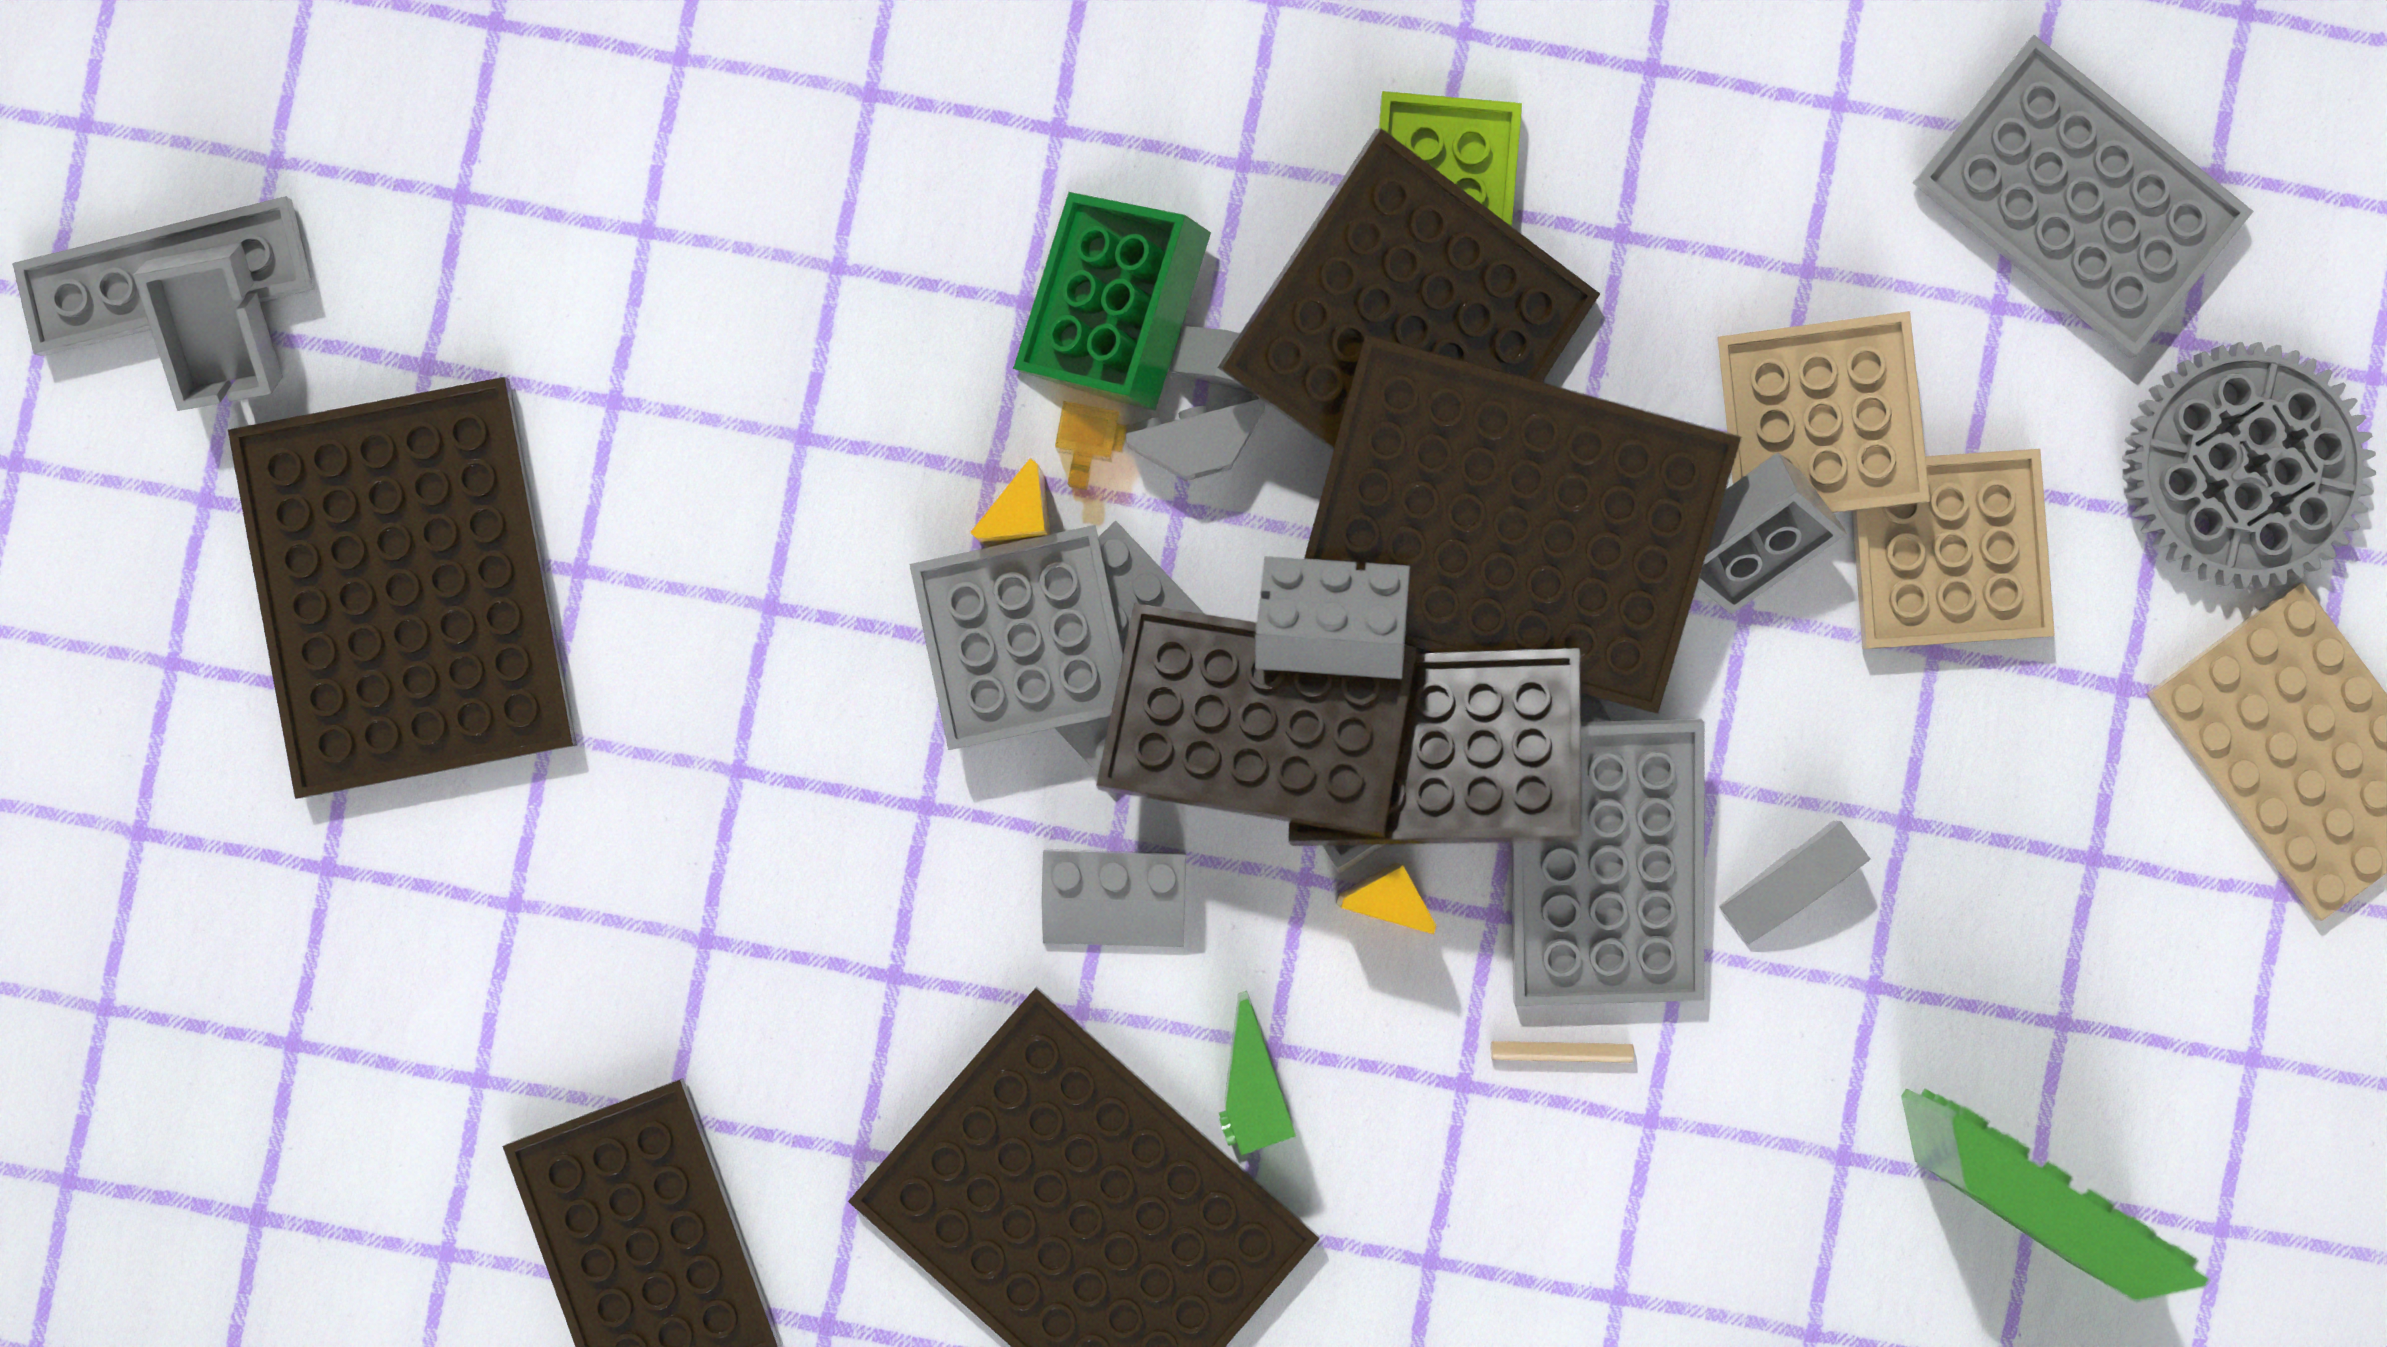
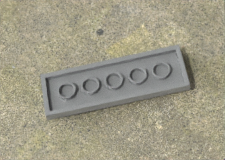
(91, 289)

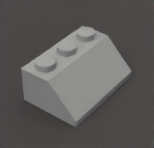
(1764, 533)
(1113, 897)

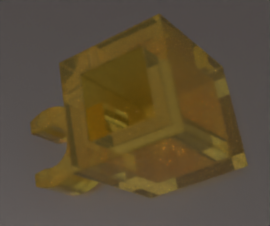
(1088, 435)

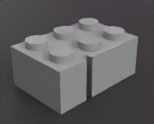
(208, 326)
(1332, 617)

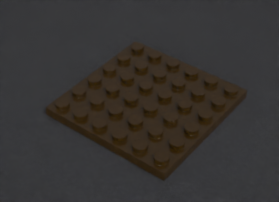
(1410, 264)

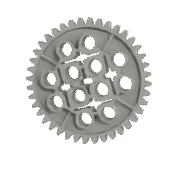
(2233, 540)

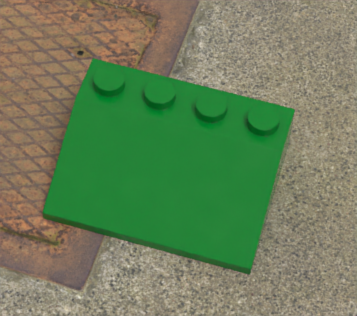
(1113, 299)

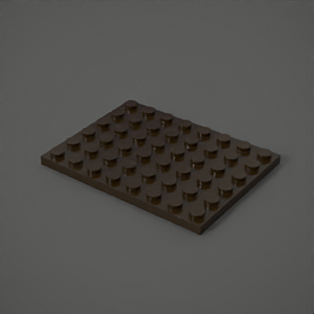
(1525, 514)
(402, 587)
(1079, 1200)

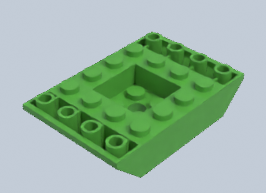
(2042, 1204)

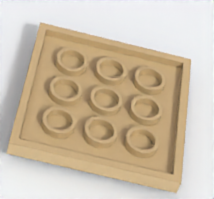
(1834, 405)
(1962, 563)

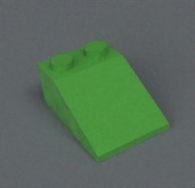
(1253, 1098)

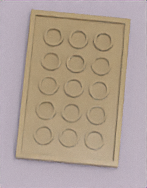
(2292, 744)

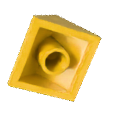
(1018, 511)
(1389, 897)

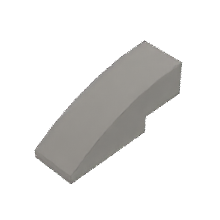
(1795, 881)

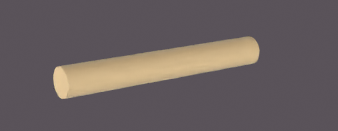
(1562, 1051)

